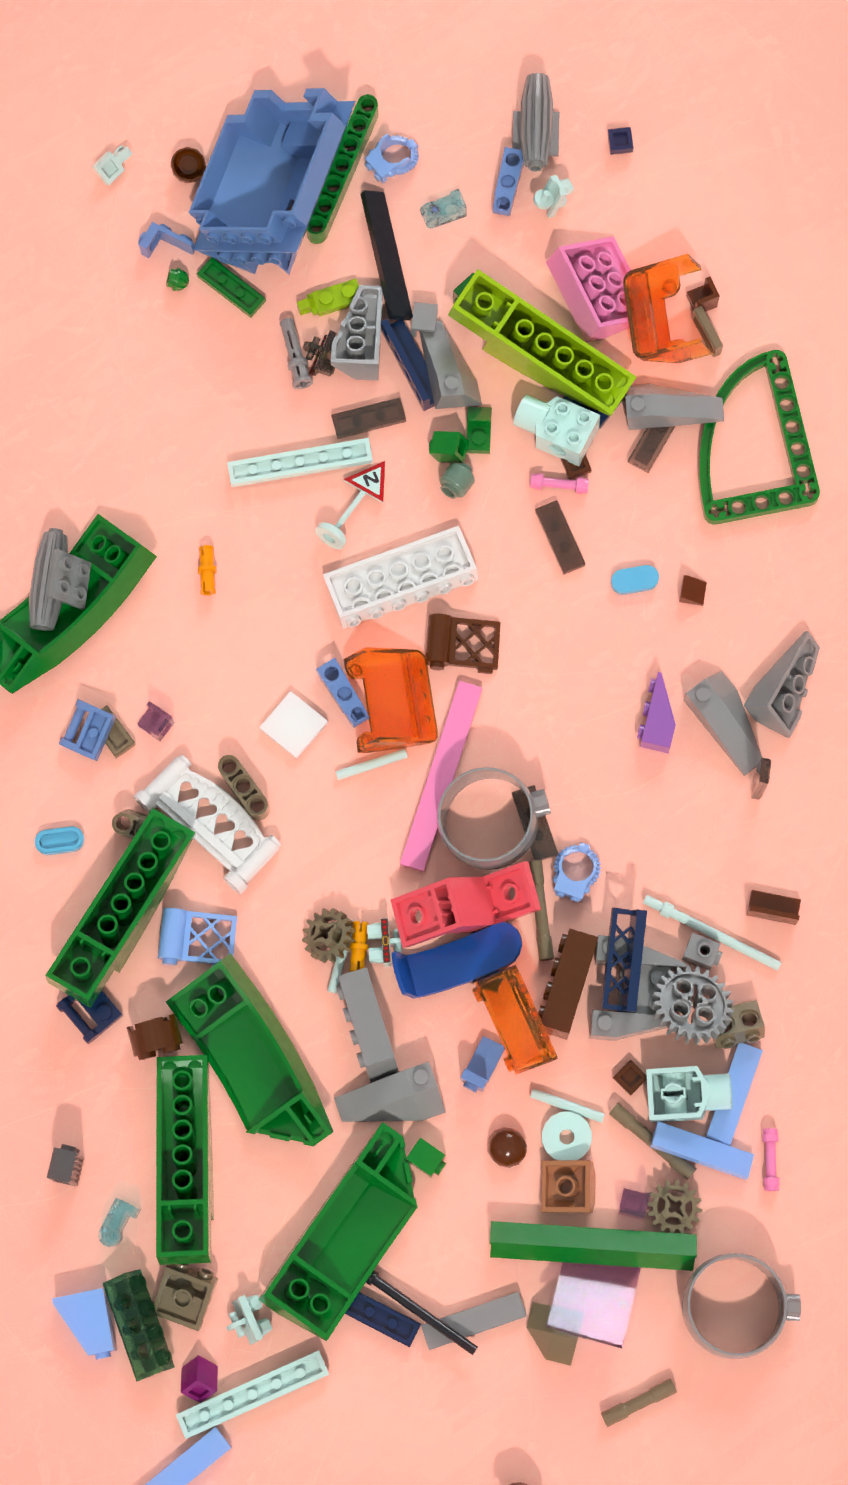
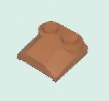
(568, 1186)

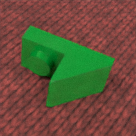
(479, 429)

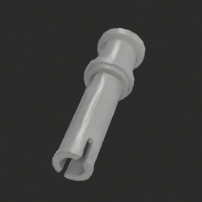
(297, 363)

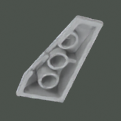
(359, 338)
(447, 371)

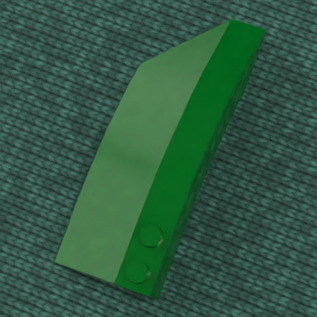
(115, 571)
(251, 1055)
(345, 1237)

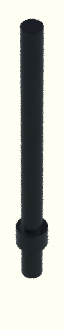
(422, 1313)

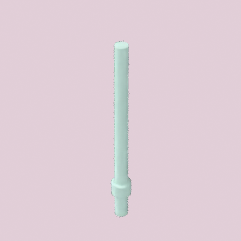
(667, 910)

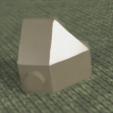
(553, 1344)

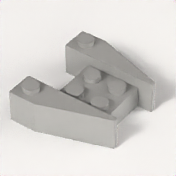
(622, 1024)

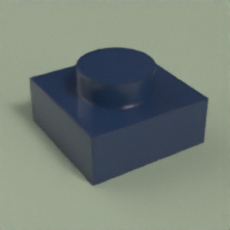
(620, 140)

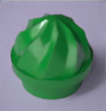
(177, 279)

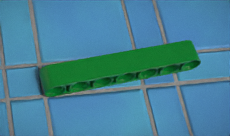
(346, 159)

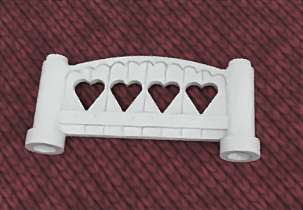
(241, 863)

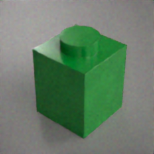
(448, 447)
(426, 1158)

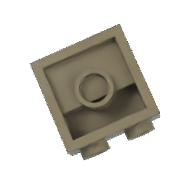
(185, 1295)

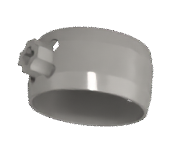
(538, 808)
(788, 1305)

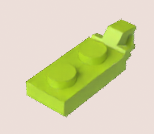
(329, 299)

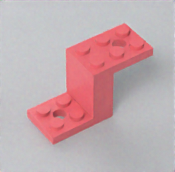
(465, 904)

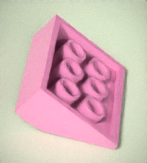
(592, 285)

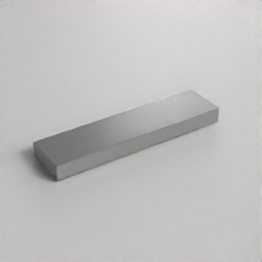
(477, 1319)

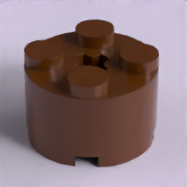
(155, 1036)

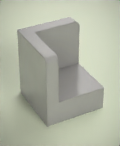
(424, 318)

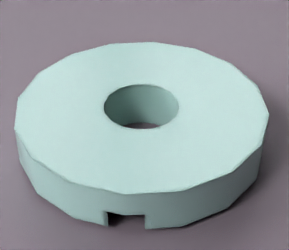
(573, 1123)

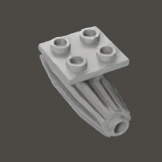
(536, 124)
(56, 580)

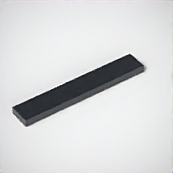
(386, 255)

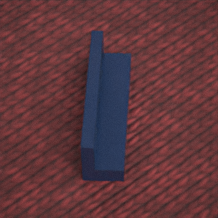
(409, 360)
(633, 959)

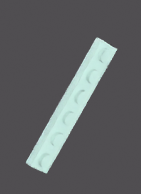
(300, 462)
(252, 1394)

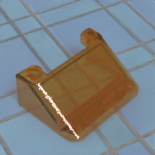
(396, 698)
(515, 1020)

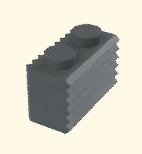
(65, 1165)

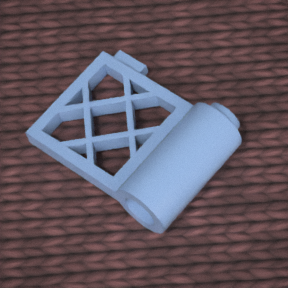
(175, 936)

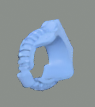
(384, 169)
(575, 889)

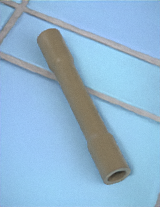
(544, 940)
(630, 1122)

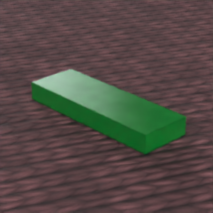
(231, 287)

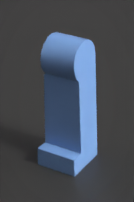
(508, 181)
(342, 692)

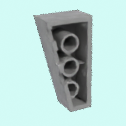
(368, 1024)

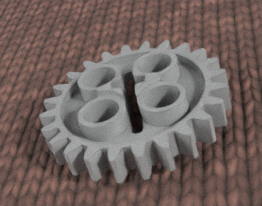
(668, 1000)

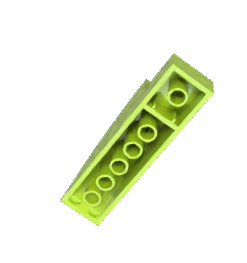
(539, 346)

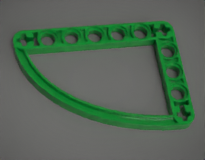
(772, 495)

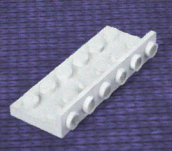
(401, 577)

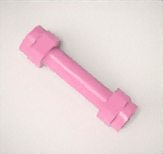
(539, 481)
(770, 1137)

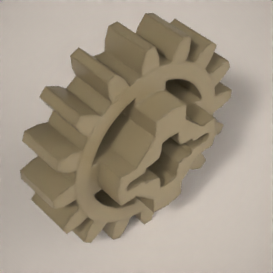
(328, 935)
(682, 1217)

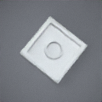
(293, 725)

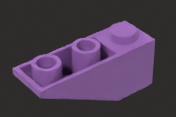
(660, 722)

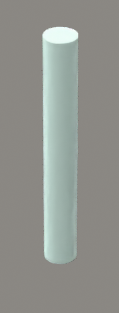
(371, 764)
(337, 971)
(567, 1105)

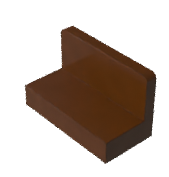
(774, 907)

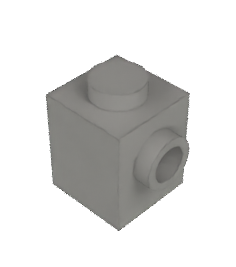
(694, 956)

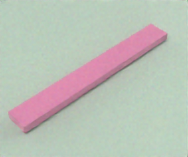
(441, 775)

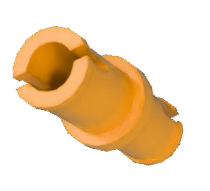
(207, 570)
(359, 947)

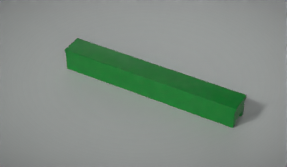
(593, 1246)

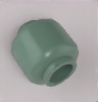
(457, 480)

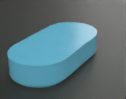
(634, 579)
(59, 840)

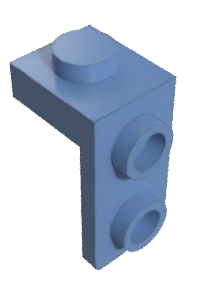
(150, 239)
(482, 1065)

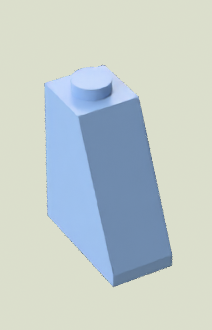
(89, 1321)

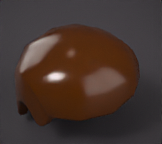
(188, 165)
(507, 1147)

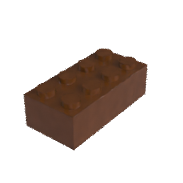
(568, 982)

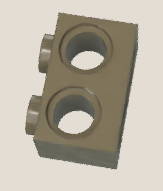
(738, 1031)

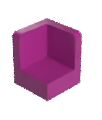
(199, 1379)

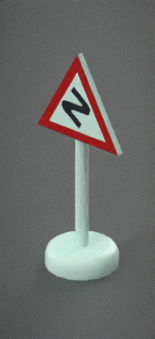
(368, 482)

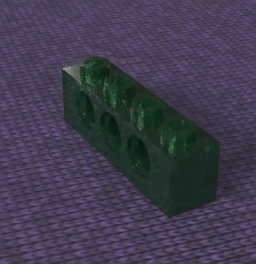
(138, 1325)

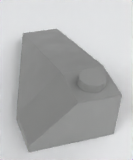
(664, 406)
(780, 691)
(723, 715)
(399, 1097)

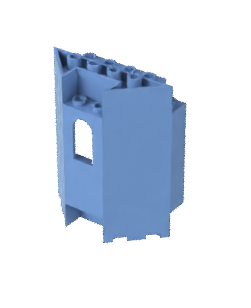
(258, 169)

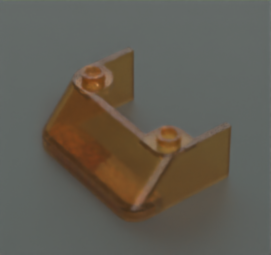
(647, 316)

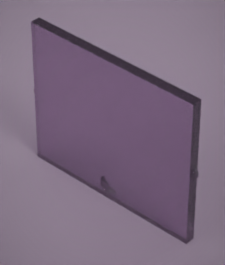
(594, 1301)

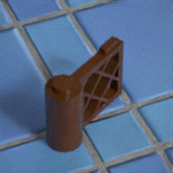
(442, 643)

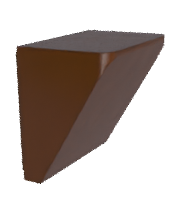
(693, 591)

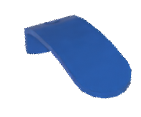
(457, 961)

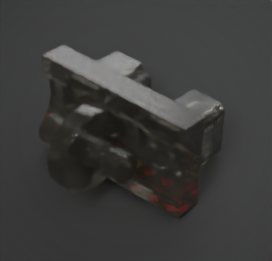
(321, 363)

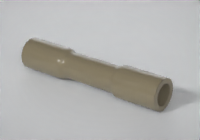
(653, 1395)

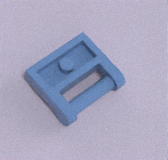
(93, 732)

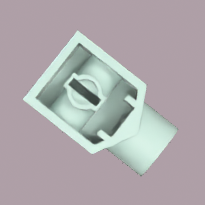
(558, 426)
(686, 1093)

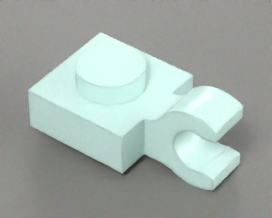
(110, 166)

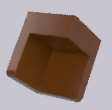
(704, 295)

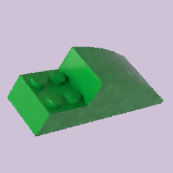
(121, 909)
(183, 1161)

